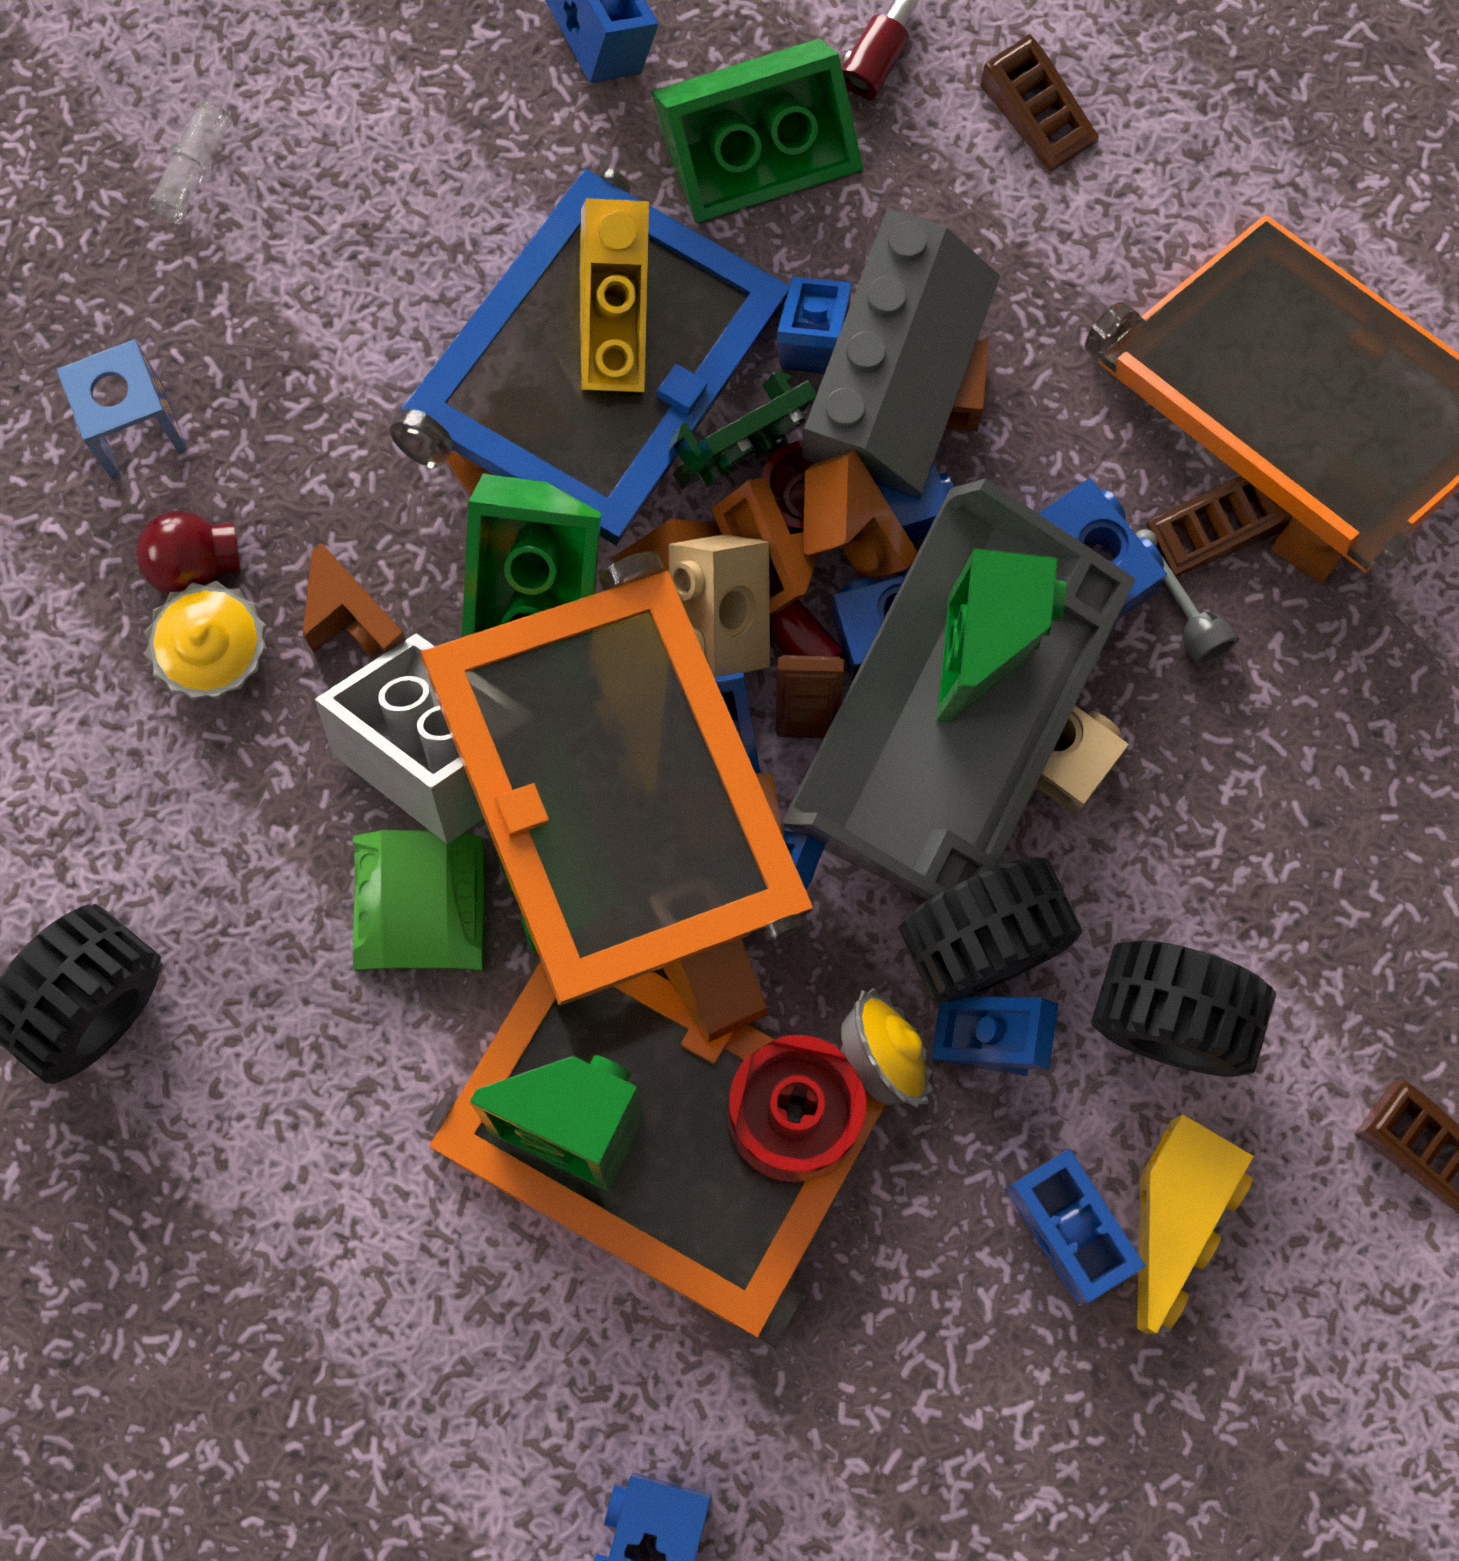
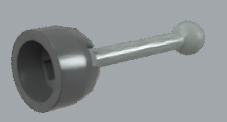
(1206, 633)

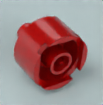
(830, 1090)

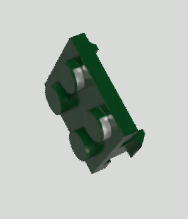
(753, 433)

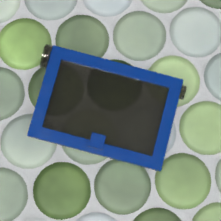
(513, 372)

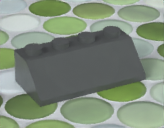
(902, 353)

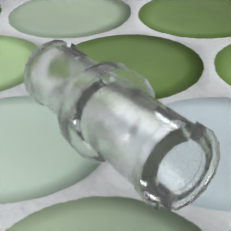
(190, 161)

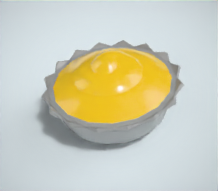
(205, 640)
(886, 1051)

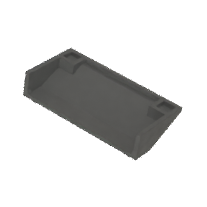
(937, 797)

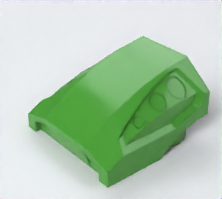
(418, 901)

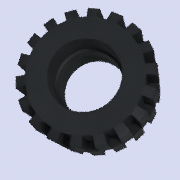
(990, 929)
(74, 992)
(1184, 1008)

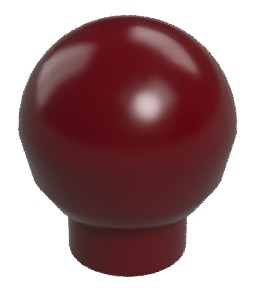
(184, 550)

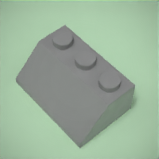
(397, 740)

